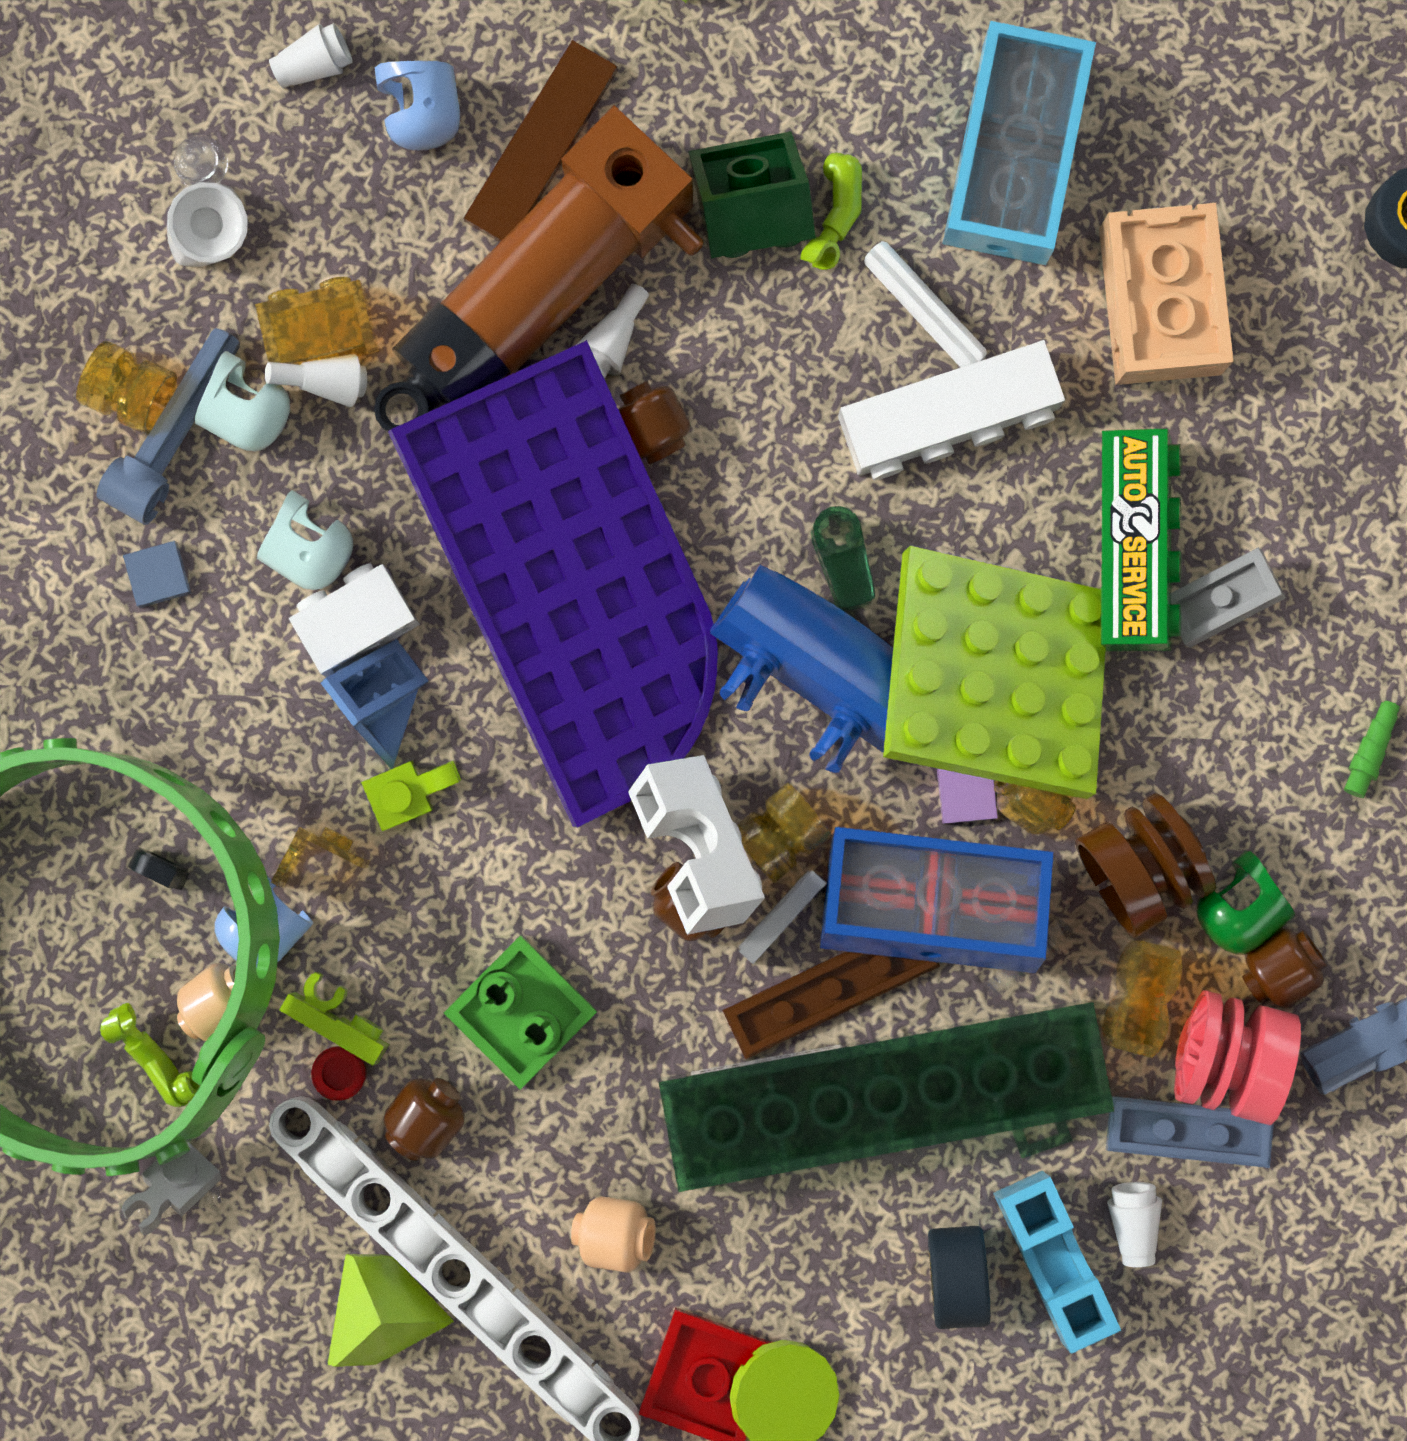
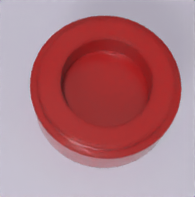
(338, 1074)

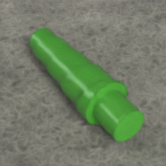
(1372, 749)

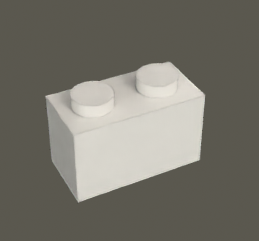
(352, 619)

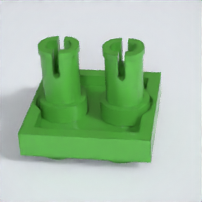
(520, 1012)

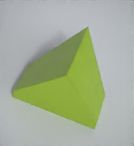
(380, 1311)

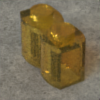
(1145, 983)

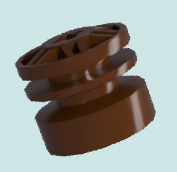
(1153, 860)

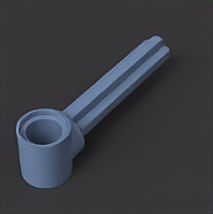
(137, 482)

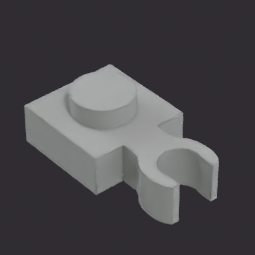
(172, 1185)

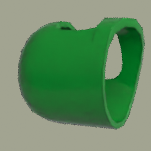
(1249, 928)

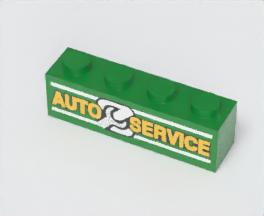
(1138, 540)

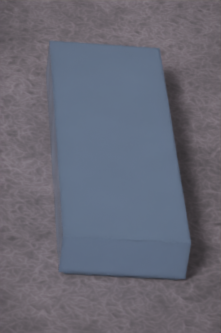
(1187, 1132)

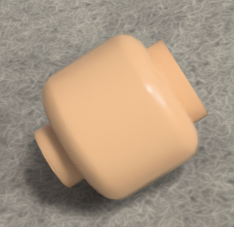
(205, 1000)
(614, 1234)

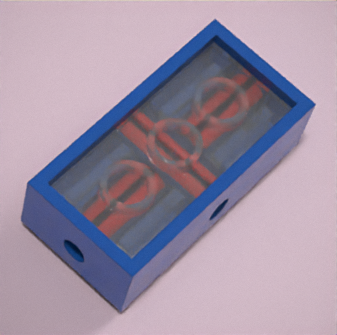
(937, 900)

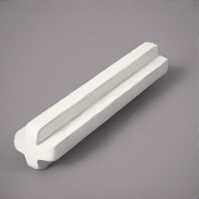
(924, 305)

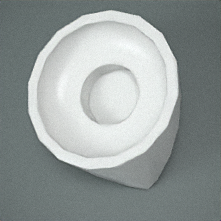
(205, 224)

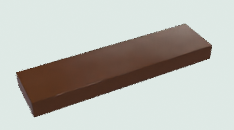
(541, 141)
(817, 997)

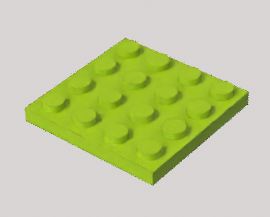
(996, 674)

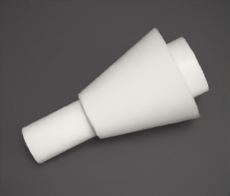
(612, 334)
(332, 378)

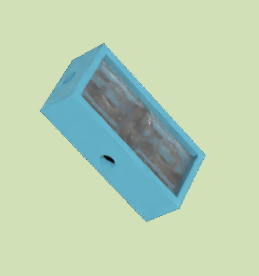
(1019, 143)

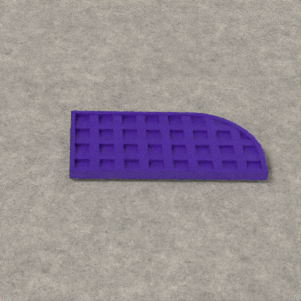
(569, 573)

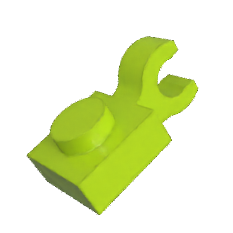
(403, 793)

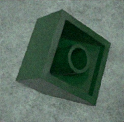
(752, 195)

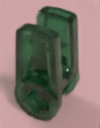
(847, 565)

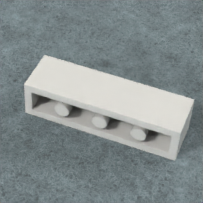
(951, 409)

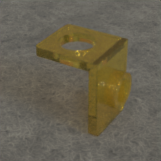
(329, 840)

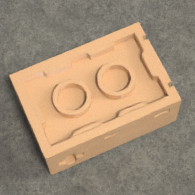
(1165, 294)

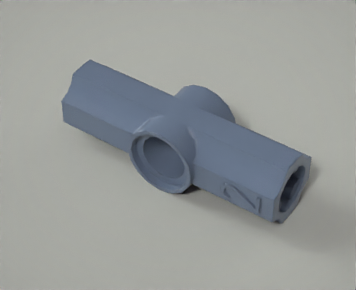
(1364, 1046)

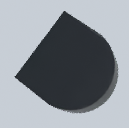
(158, 869)

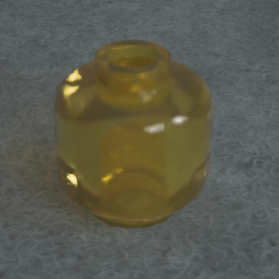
(1034, 808)

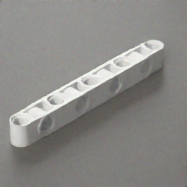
(425, 1242)

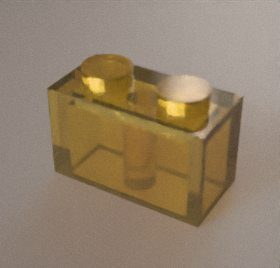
(317, 322)

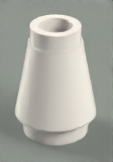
(312, 57)
(1136, 1221)

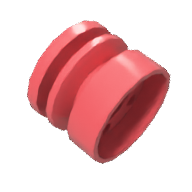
(1249, 1060)

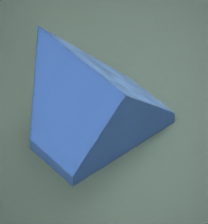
(378, 696)

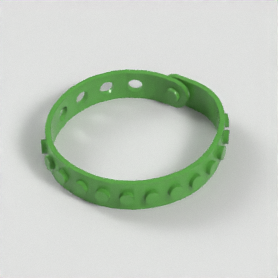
(236, 1042)

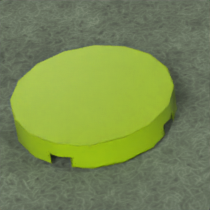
(784, 1393)

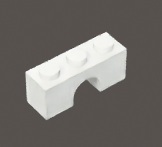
(686, 803)

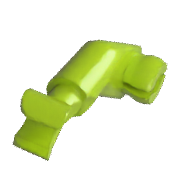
(846, 176)
(173, 1087)

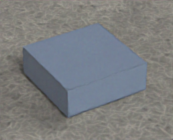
(157, 574)

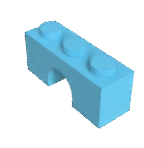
(1056, 1262)

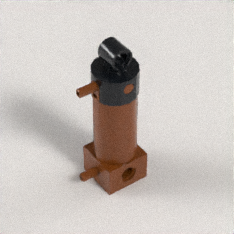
(546, 266)

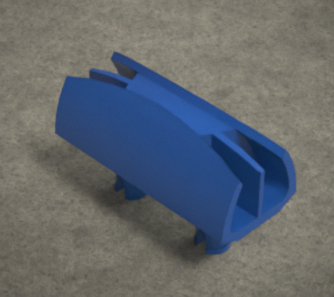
(812, 651)

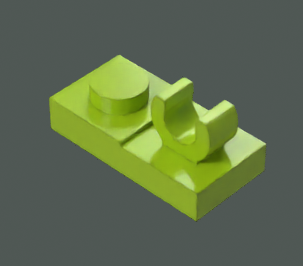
(356, 1036)

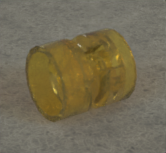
(119, 384)
(782, 832)

